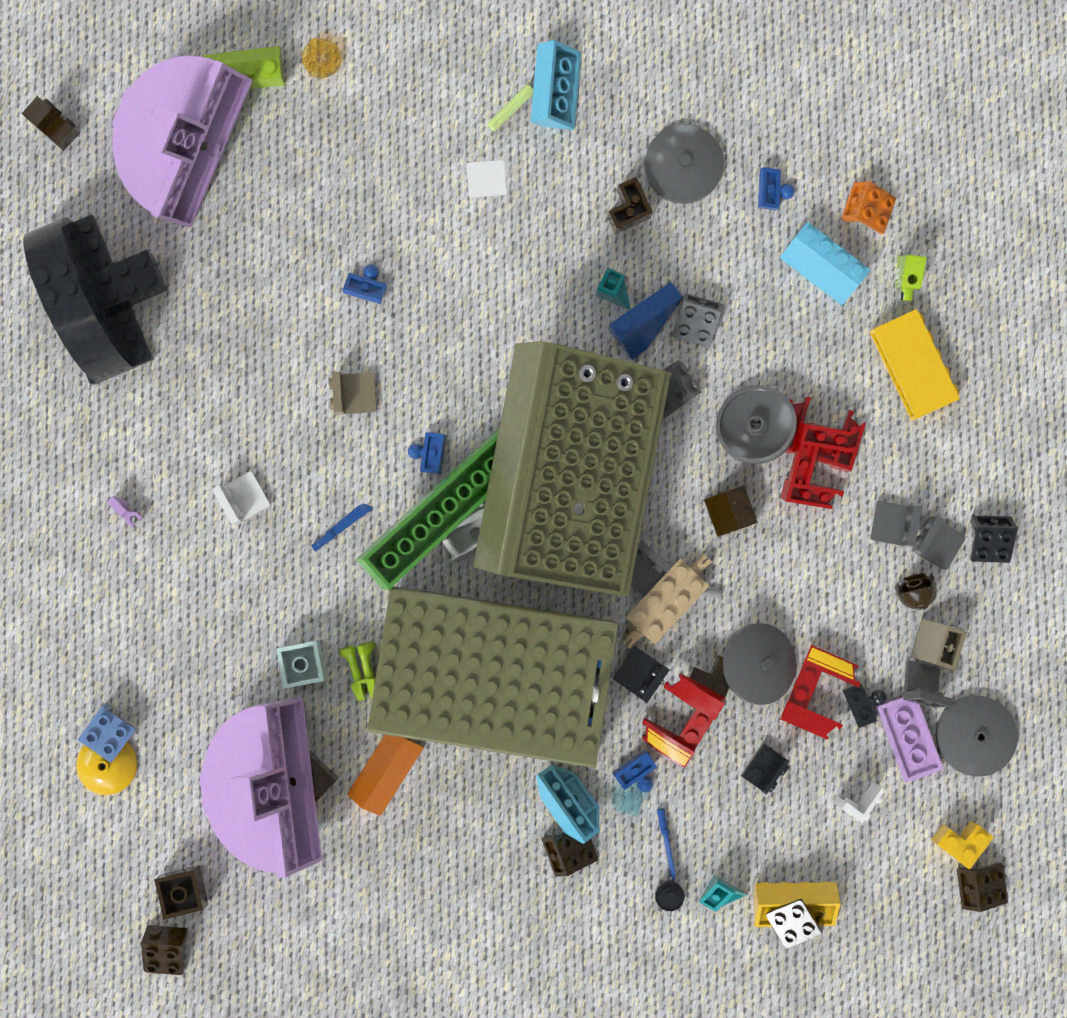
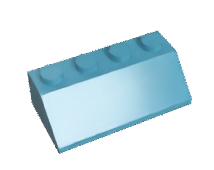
(555, 85)
(825, 263)

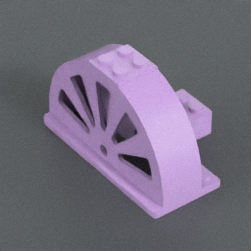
(162, 130)
(251, 793)

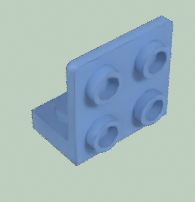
(106, 733)

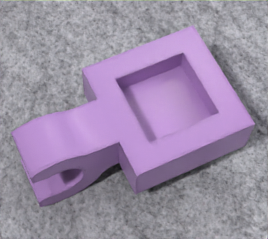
(121, 506)

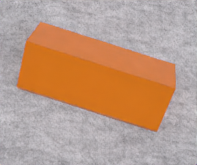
(384, 773)

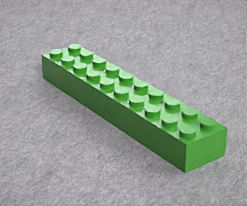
(431, 518)

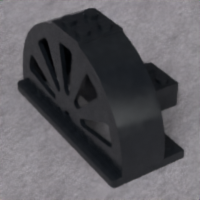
(91, 295)

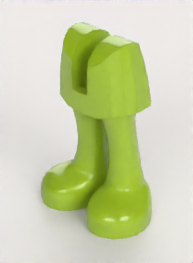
(364, 651)

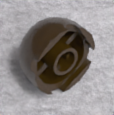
(917, 591)

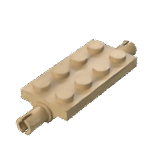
(667, 601)

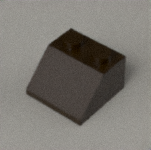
(730, 511)

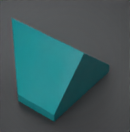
(613, 288)
(719, 894)

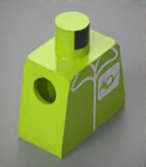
(911, 267)

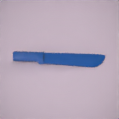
(348, 520)
(665, 830)

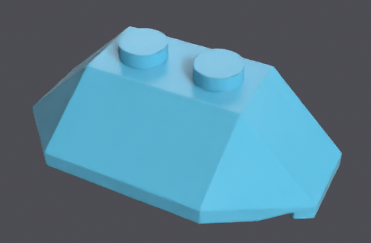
(569, 802)

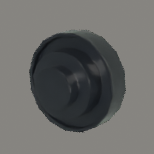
(669, 895)

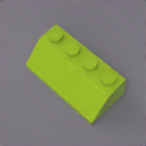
(259, 64)

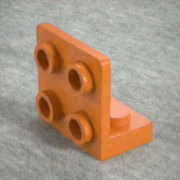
(869, 205)

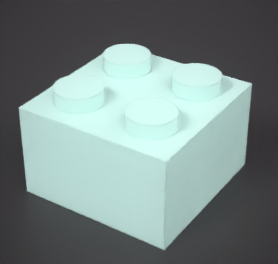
(301, 664)

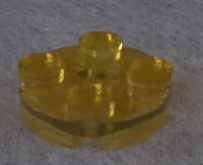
(325, 68)

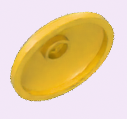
(116, 775)

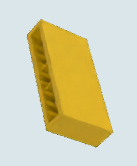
(915, 364)

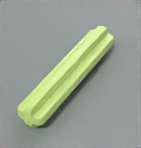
(511, 107)

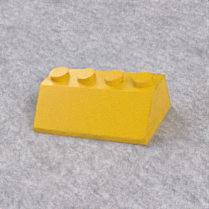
(819, 898)

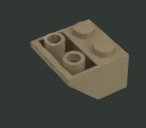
(938, 644)

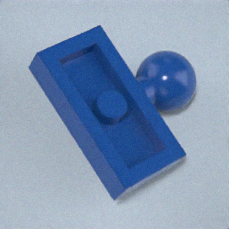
(770, 189)
(366, 286)
(431, 453)
(636, 770)

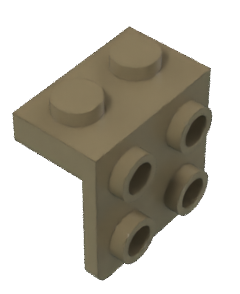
(353, 393)

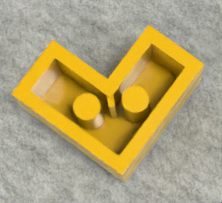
(967, 846)

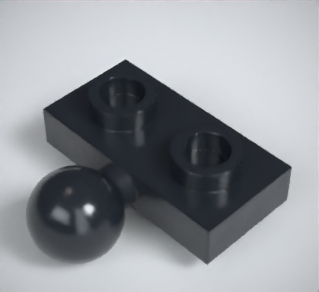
(861, 705)

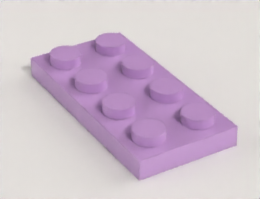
(909, 739)

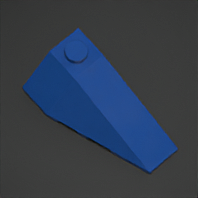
(643, 322)

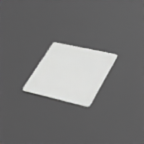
(486, 178)

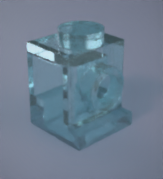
(627, 803)

